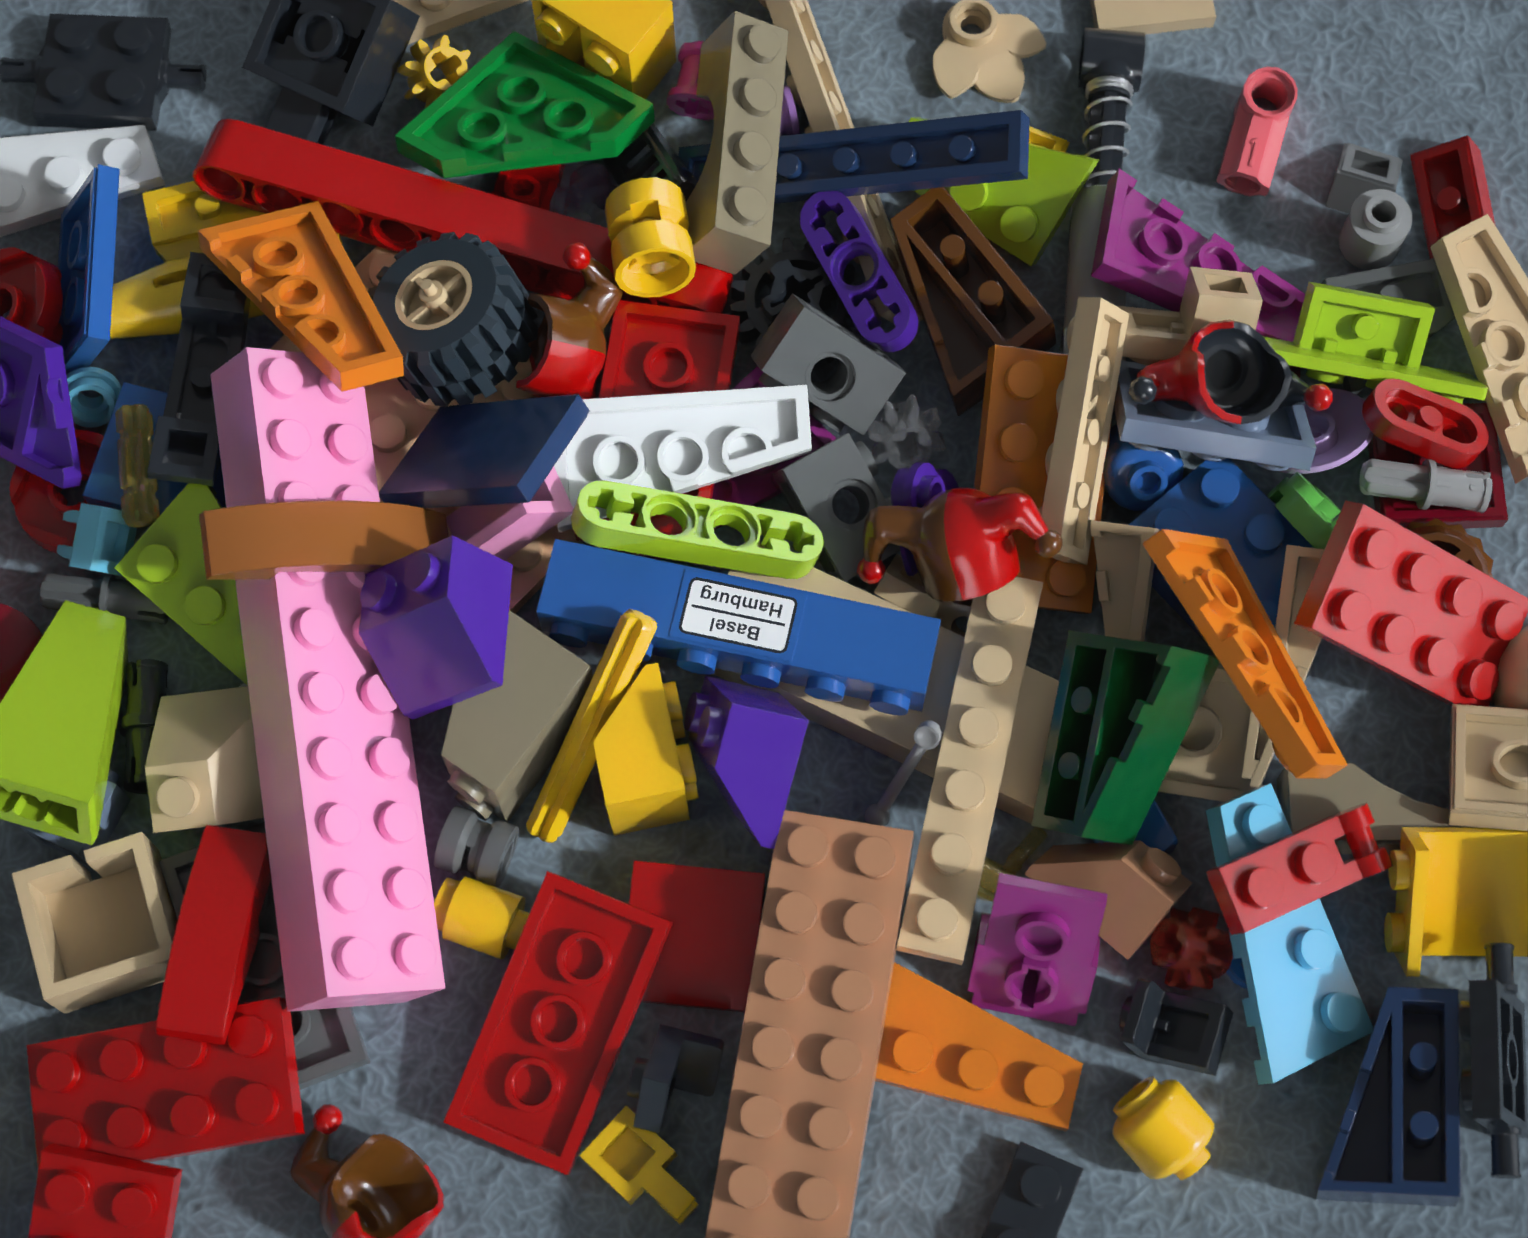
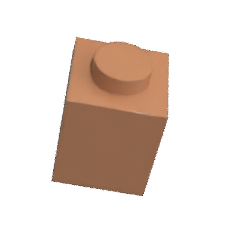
(1138, 881)

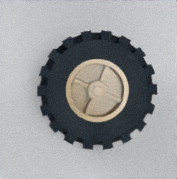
(455, 317)

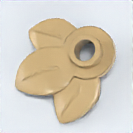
(985, 59)

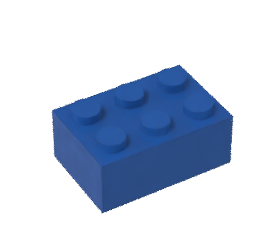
(1226, 504)

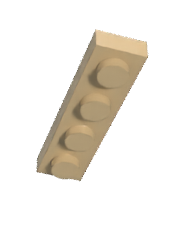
(1083, 424)

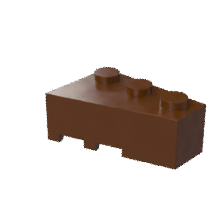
(965, 293)

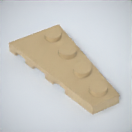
(1492, 315)

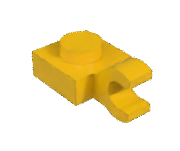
(635, 1162)

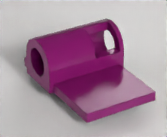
(1037, 950)

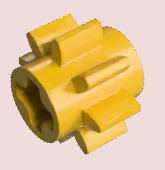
(418, 73)

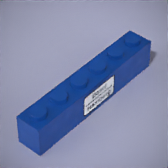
(743, 626)

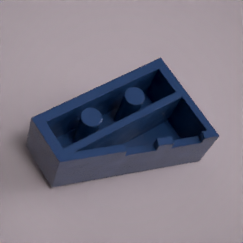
(1404, 1109)

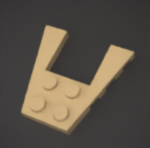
(1225, 743)

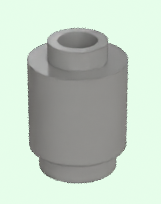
(1375, 229)

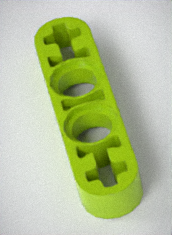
(697, 541)

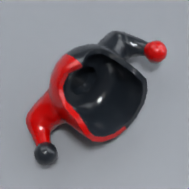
(1228, 377)

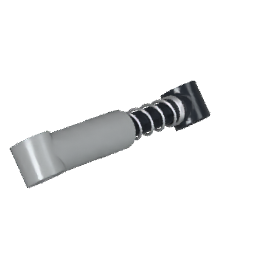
(1110, 75)

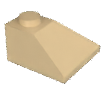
(203, 761)

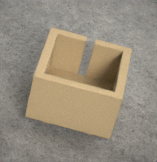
(99, 933)

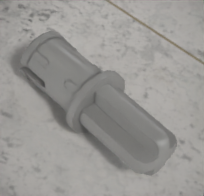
(1427, 484)

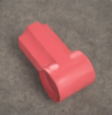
(1257, 133)

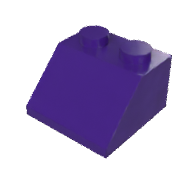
(438, 624)
(749, 748)

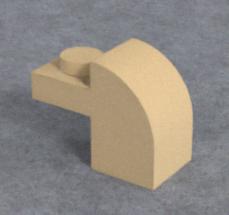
(1207, 298)

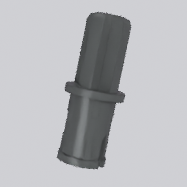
(107, 594)

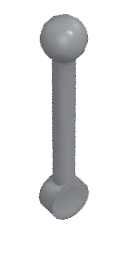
(926, 737)

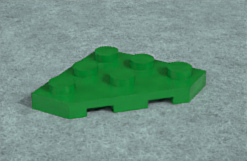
(523, 112)

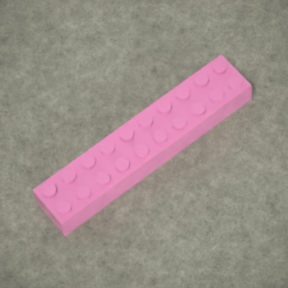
(324, 723)

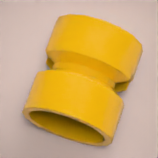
(649, 237)

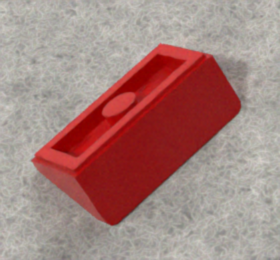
(1450, 187)

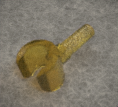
(1012, 864)

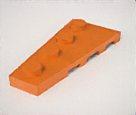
(309, 290)
(1242, 637)
(970, 1056)

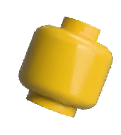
(1163, 1129)

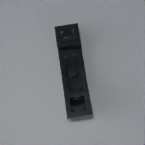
(209, 336)

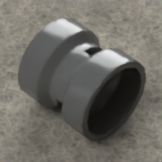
(476, 846)

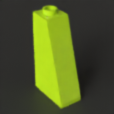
(63, 724)

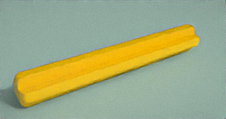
(577, 752)

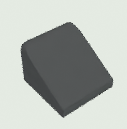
(1359, 172)

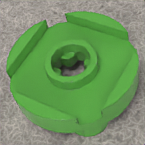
(1306, 509)

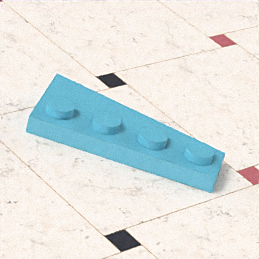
(1292, 965)

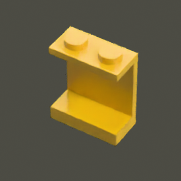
(1457, 893)

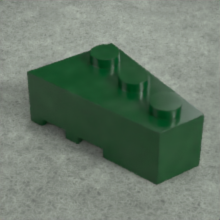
(1115, 732)

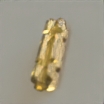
(134, 450)

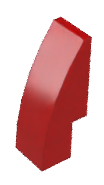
(215, 935)

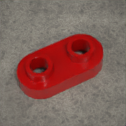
(1425, 423)

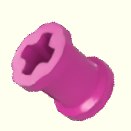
(680, 96)

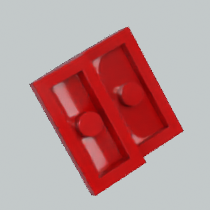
(712, 932)

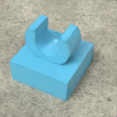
(99, 539)

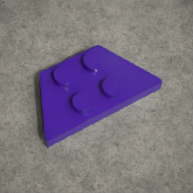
(36, 407)

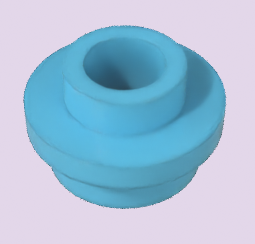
(92, 411)

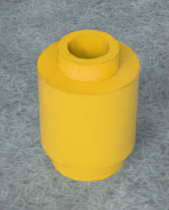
(480, 916)

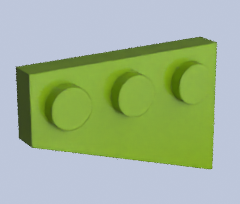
(172, 574)

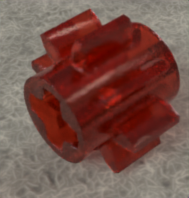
(1191, 948)

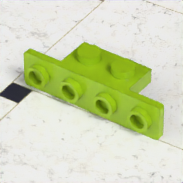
(1369, 339)

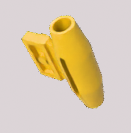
(151, 299)

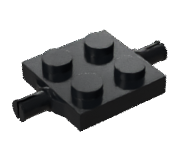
(102, 72)
(1497, 1077)

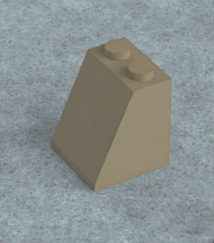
(512, 734)

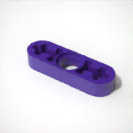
(835, 259)

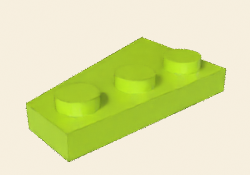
(1027, 211)

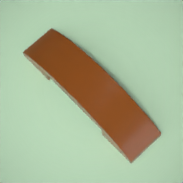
(313, 537)

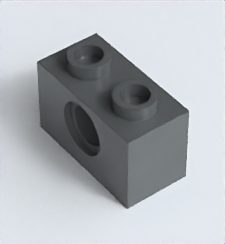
(805, 336)
(809, 491)

